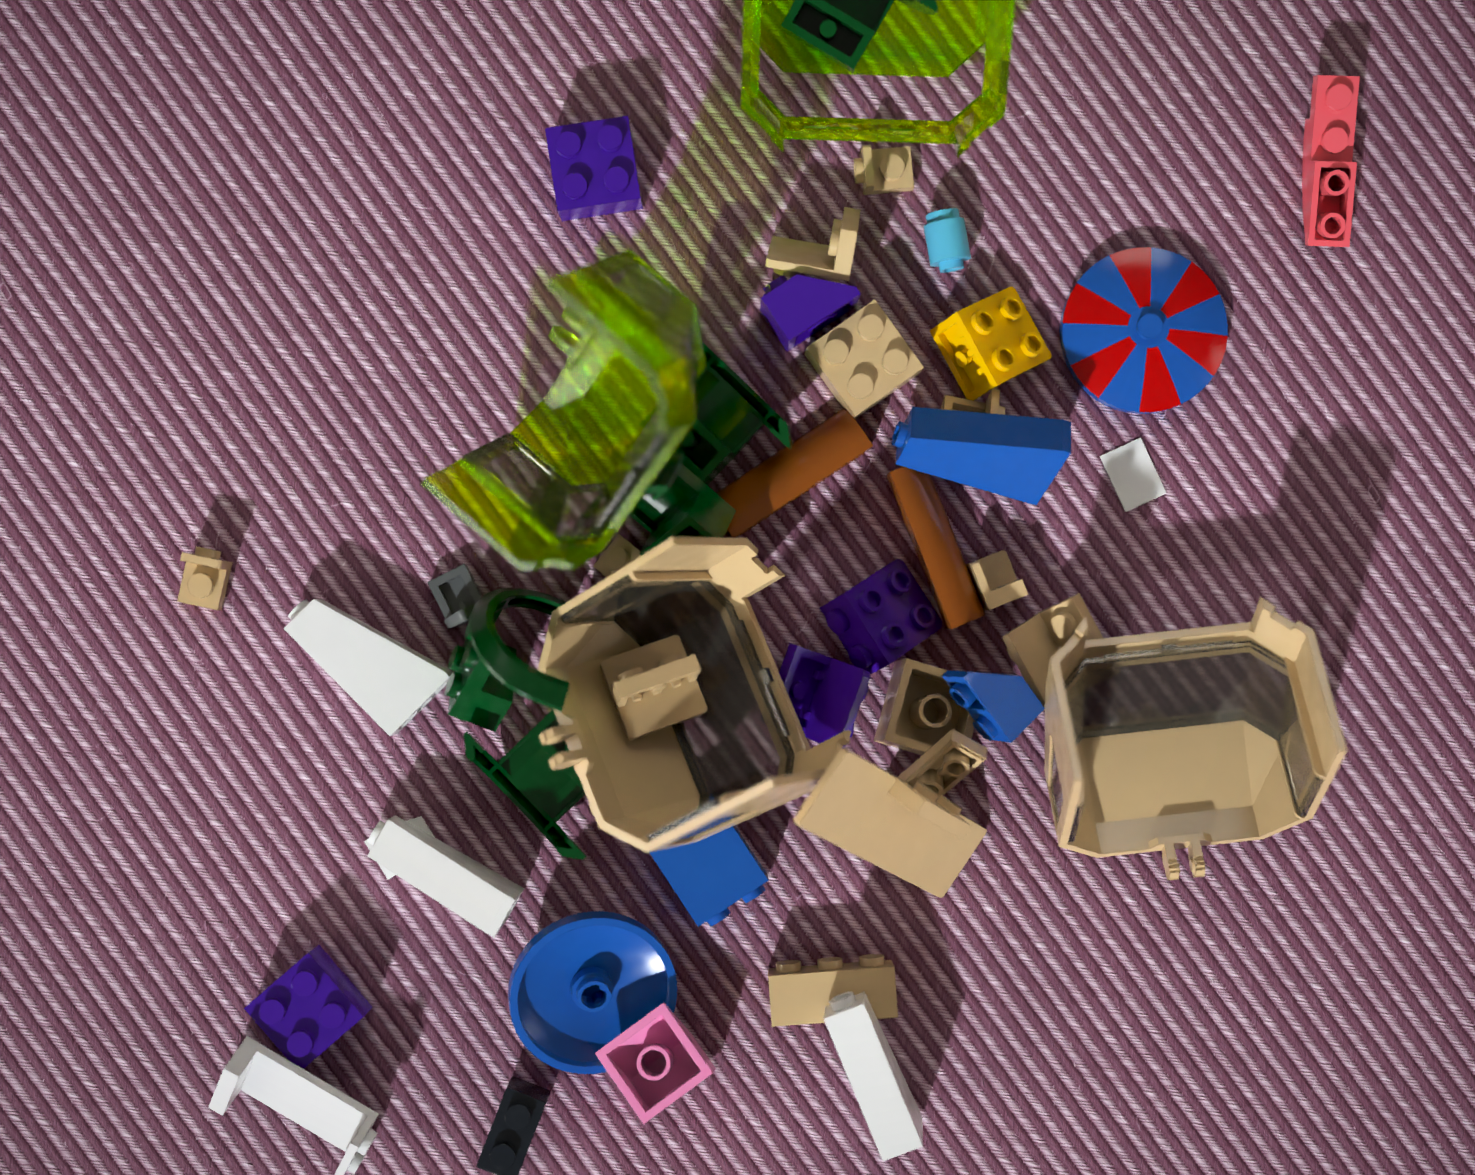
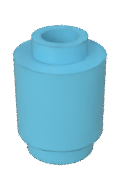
(946, 240)

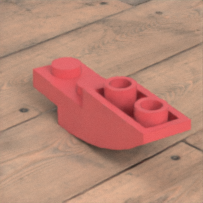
(1327, 161)

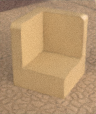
(996, 580)

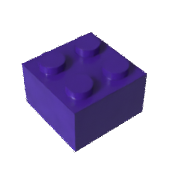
(594, 168)
(308, 1007)

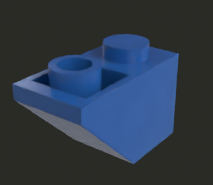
(997, 702)

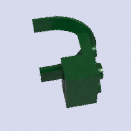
(842, 27)
(725, 420)
(680, 506)
(490, 671)
(532, 784)

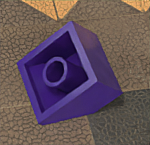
(804, 306)

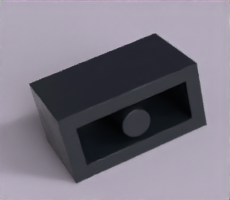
(513, 1128)

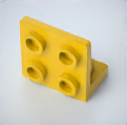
(990, 343)

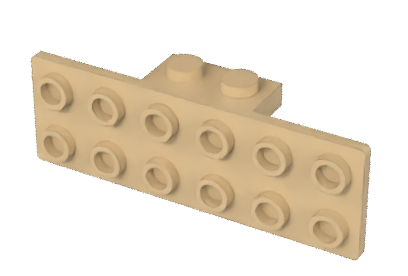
(890, 823)

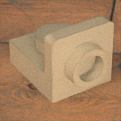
(884, 170)
(204, 578)

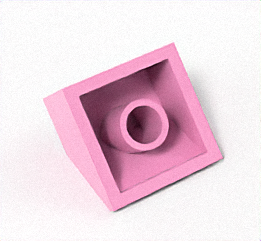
(655, 1062)

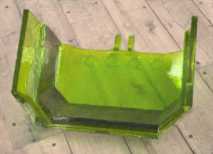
(601, 432)

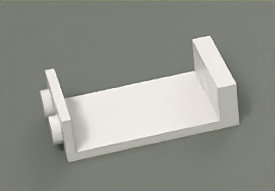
(299, 1098)

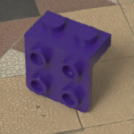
(882, 617)
(823, 692)

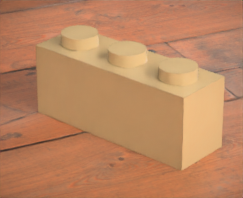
(802, 992)

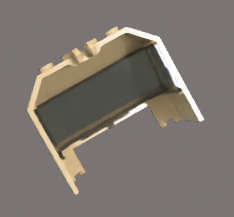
(1188, 737)
(710, 768)

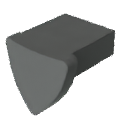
(456, 595)

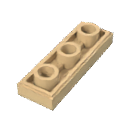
(946, 763)

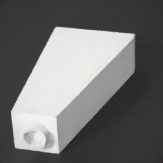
(373, 668)
(445, 874)
(874, 1075)

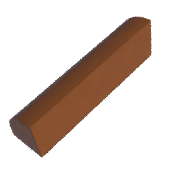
(794, 471)
(936, 546)

